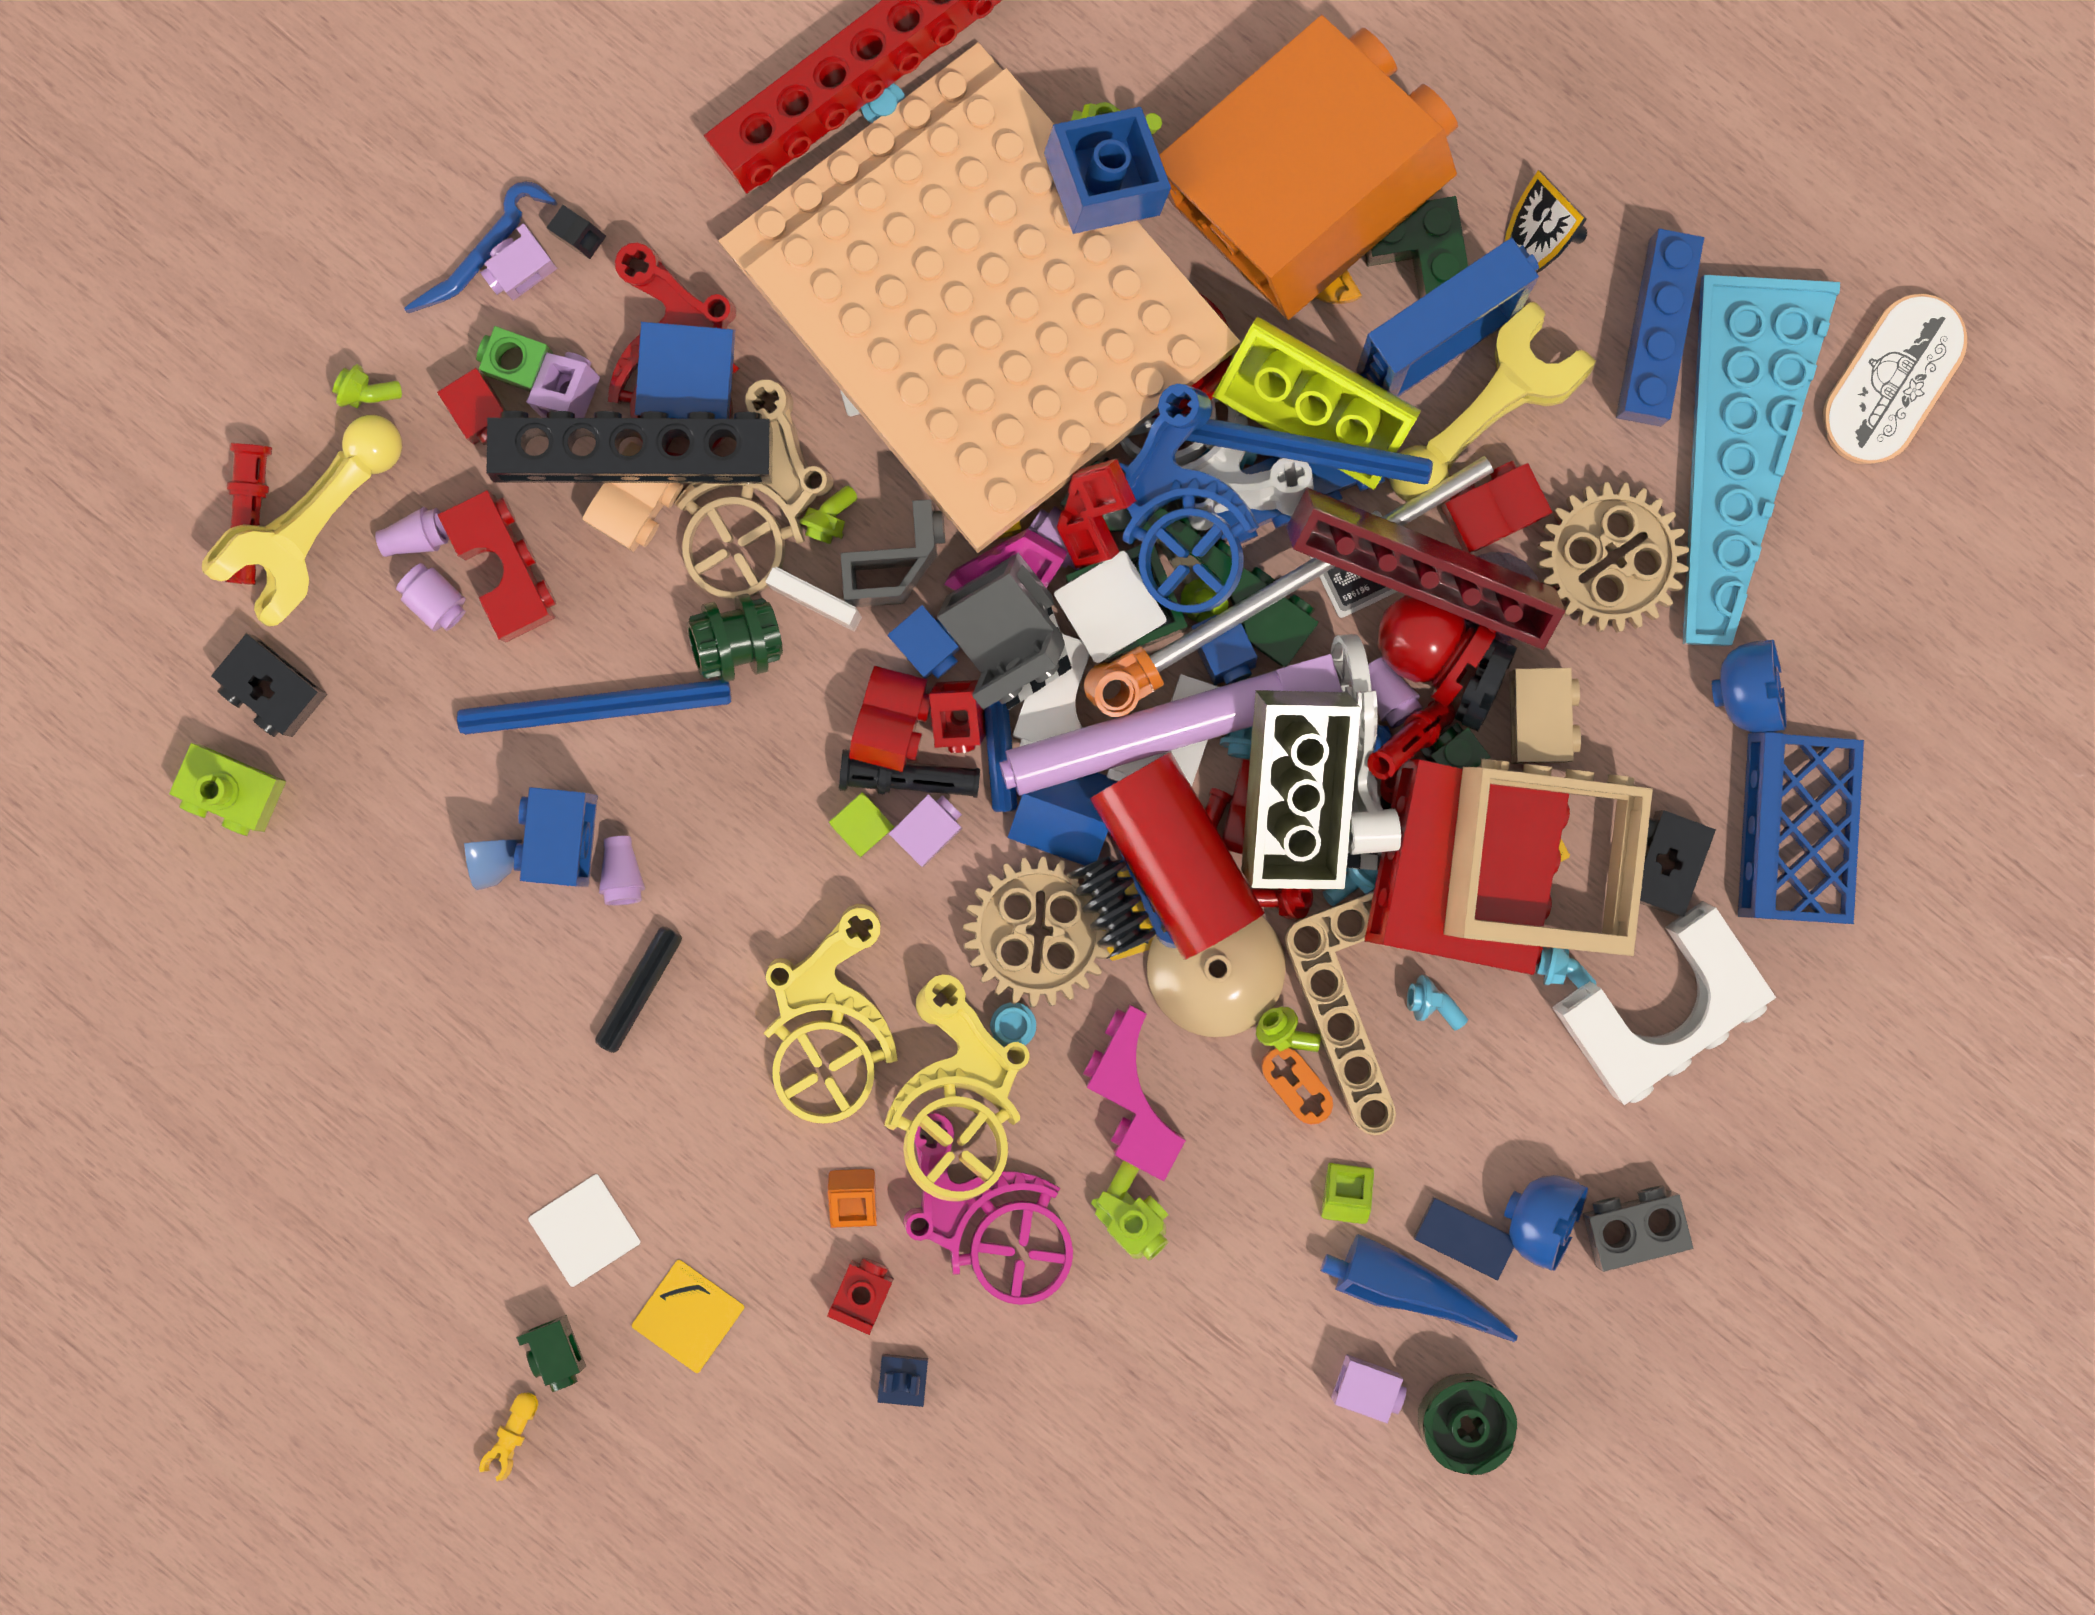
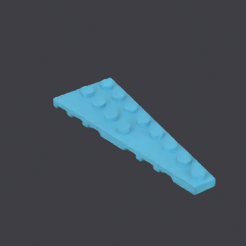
(1750, 390)

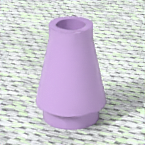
(413, 534)
(1394, 696)
(620, 874)

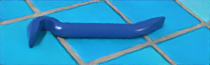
(481, 253)

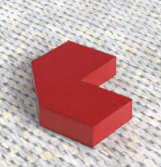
(1081, 525)

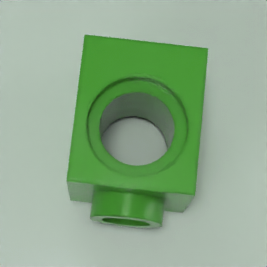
(494, 346)

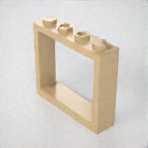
(1625, 864)

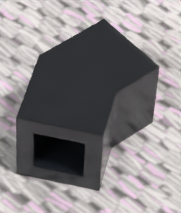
(576, 232)

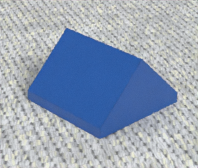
(1063, 819)

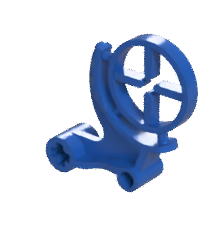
(1160, 480)

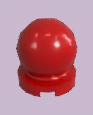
(1430, 645)

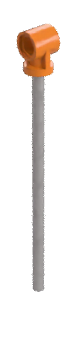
(1140, 672)

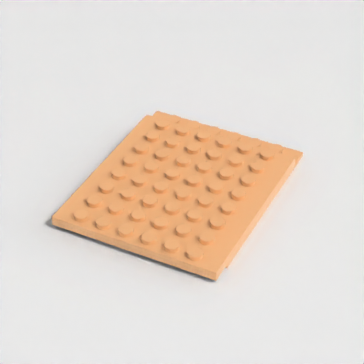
(964, 307)

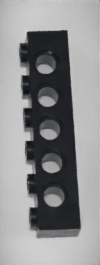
(558, 464)

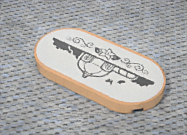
(1894, 379)

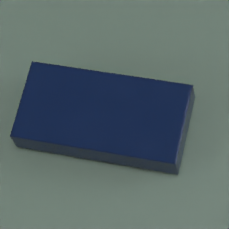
(1464, 1238)

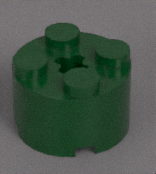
(1453, 1447)

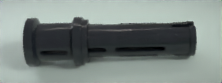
(915, 777)

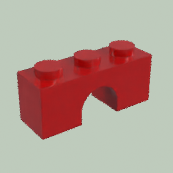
(519, 600)

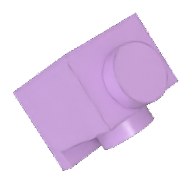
(517, 265)
(563, 385)

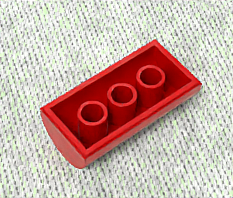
(1177, 856)

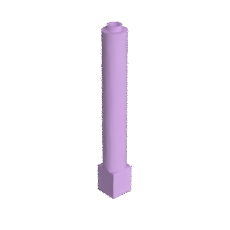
(1156, 728)

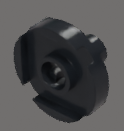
(1485, 684)

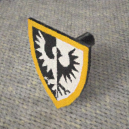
(1545, 221)

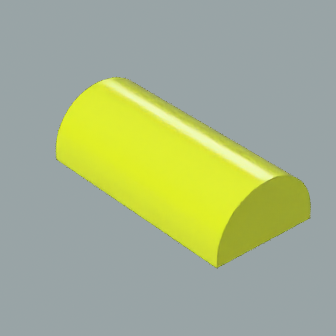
(1311, 395)

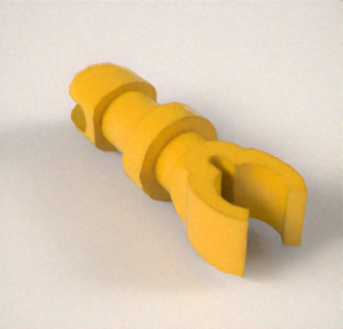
(511, 1435)

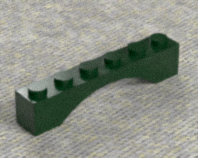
(1274, 631)

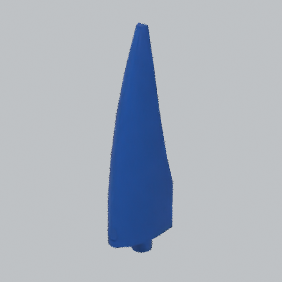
(1397, 1282)

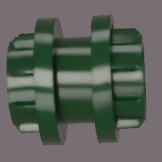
(734, 638)

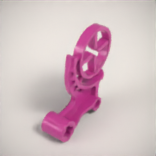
(949, 1218)

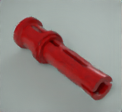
(247, 490)

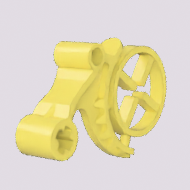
(815, 987)
(978, 1067)

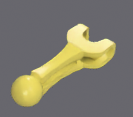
(1517, 381)
(369, 447)

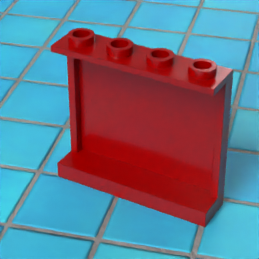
(1514, 876)

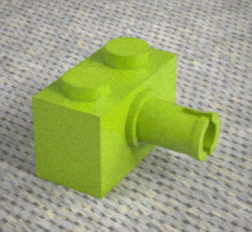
(227, 789)

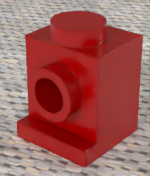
(947, 730)
(855, 1314)

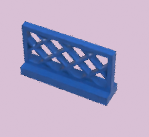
(1762, 827)

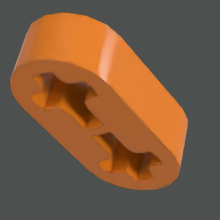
(1288, 1092)

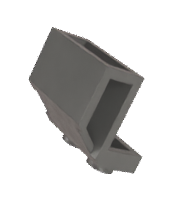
(928, 533)
(1004, 629)

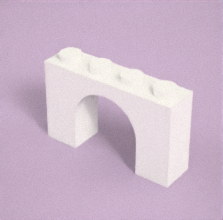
(1053, 713)
(1727, 994)

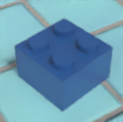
(1107, 170)
(556, 837)

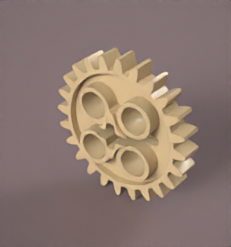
(1635, 590)
(996, 928)

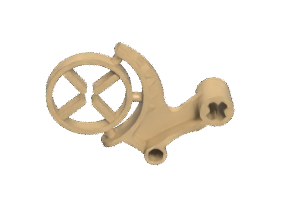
(789, 489)

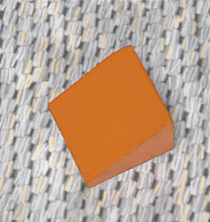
(852, 1198)

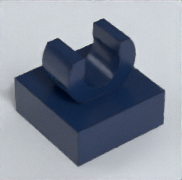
(902, 1380)

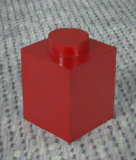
(471, 403)

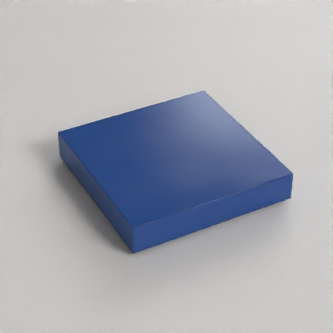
(684, 370)

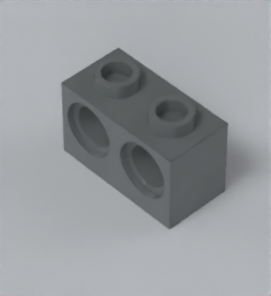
(1639, 1241)

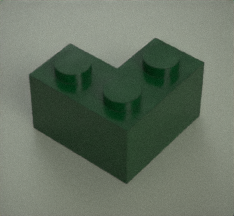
(1431, 239)

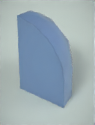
(489, 861)

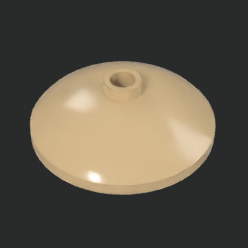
(1225, 1003)

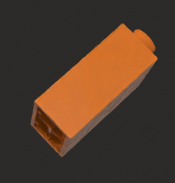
(1310, 163)

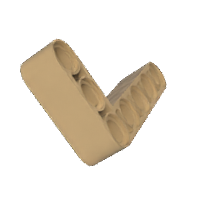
(1341, 1001)

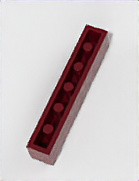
(1425, 568)

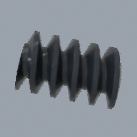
(1112, 905)

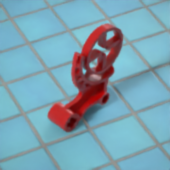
(680, 309)

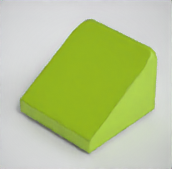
(861, 824)
(1348, 1193)

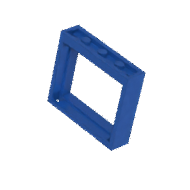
(1449, 319)

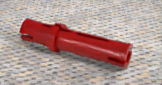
(1418, 732)

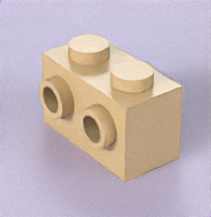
(1543, 715)

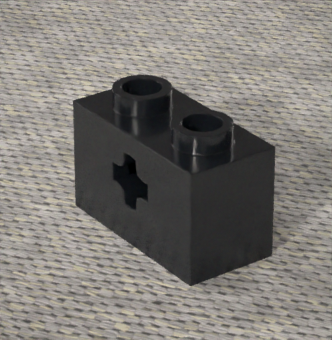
(294, 693)
(1688, 849)

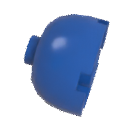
(1752, 688)
(1545, 1218)

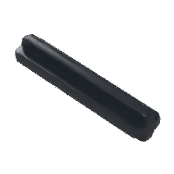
(638, 989)

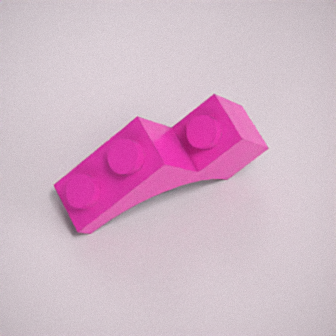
(1113, 1074)

